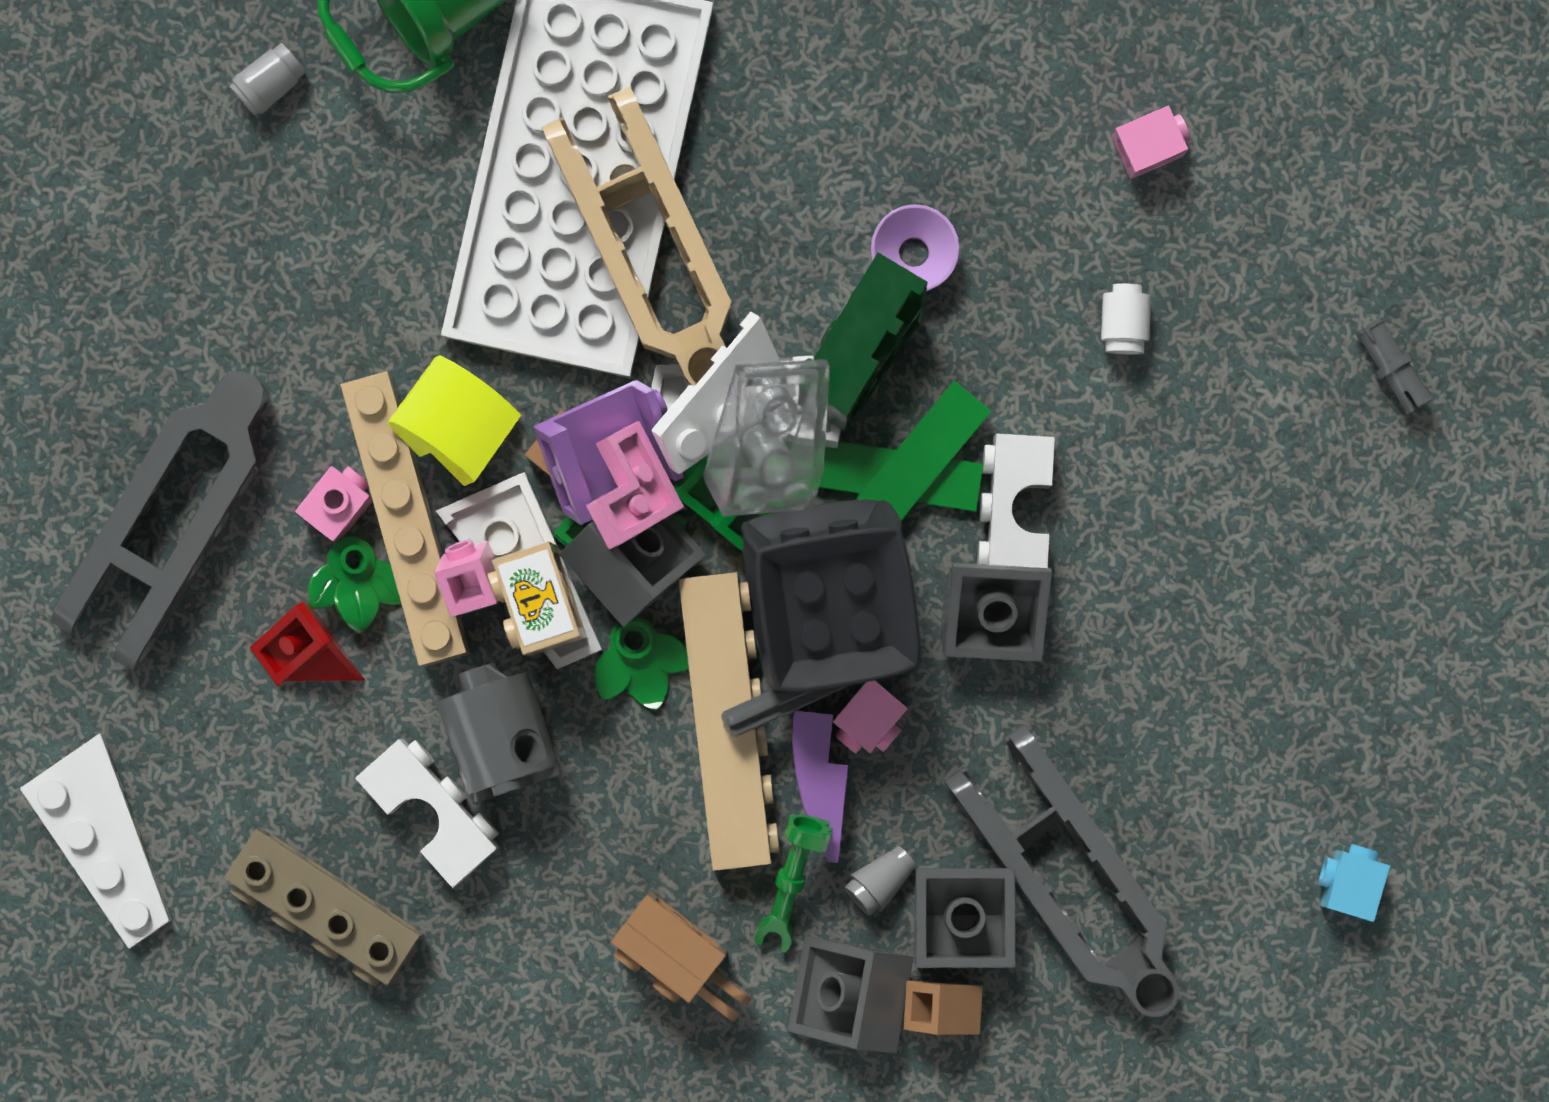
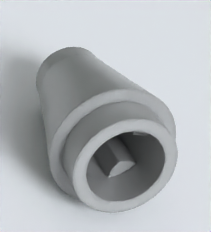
(880, 880)

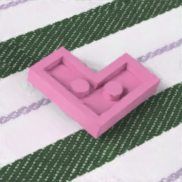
(643, 487)

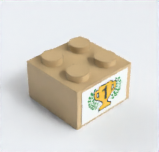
(537, 599)

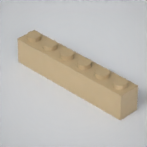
(403, 519)
(720, 681)

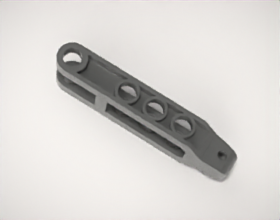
(228, 415)
(1135, 969)

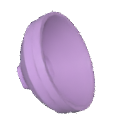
(922, 224)

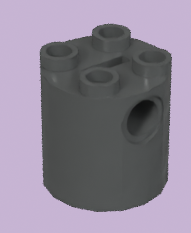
(497, 733)

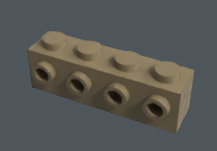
(322, 906)

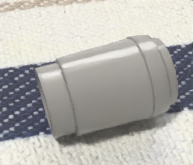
(267, 79)

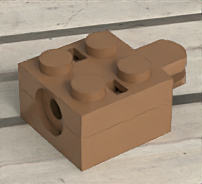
(676, 955)

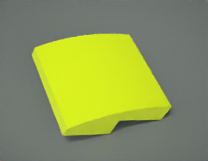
(454, 419)

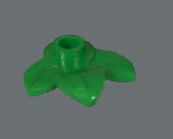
(353, 591)
(639, 670)

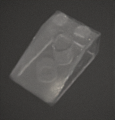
(770, 438)

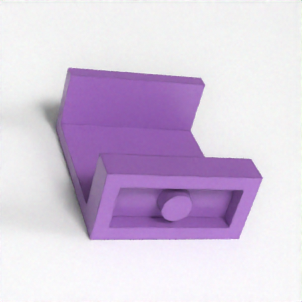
(571, 440)

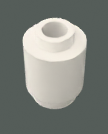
(1126, 319)

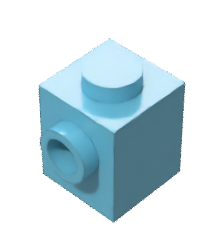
(1353, 882)

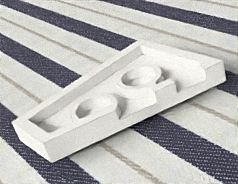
(691, 422)

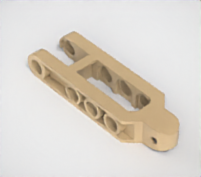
(697, 343)

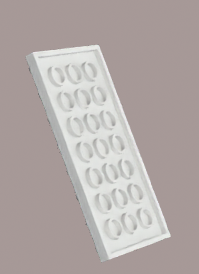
(526, 257)

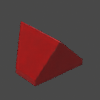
(303, 650)

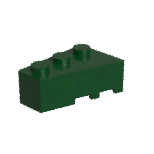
(869, 336)

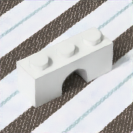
(1014, 465)
(405, 775)

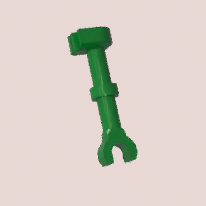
(805, 834)

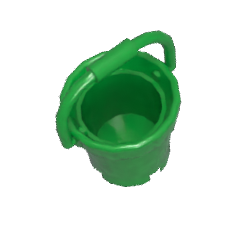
(423, 25)

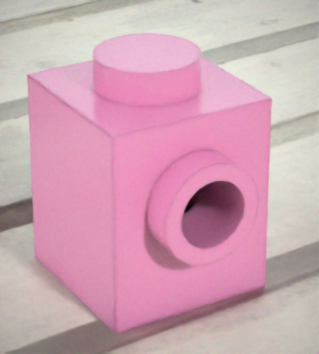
(336, 502)
(464, 577)
(869, 719)

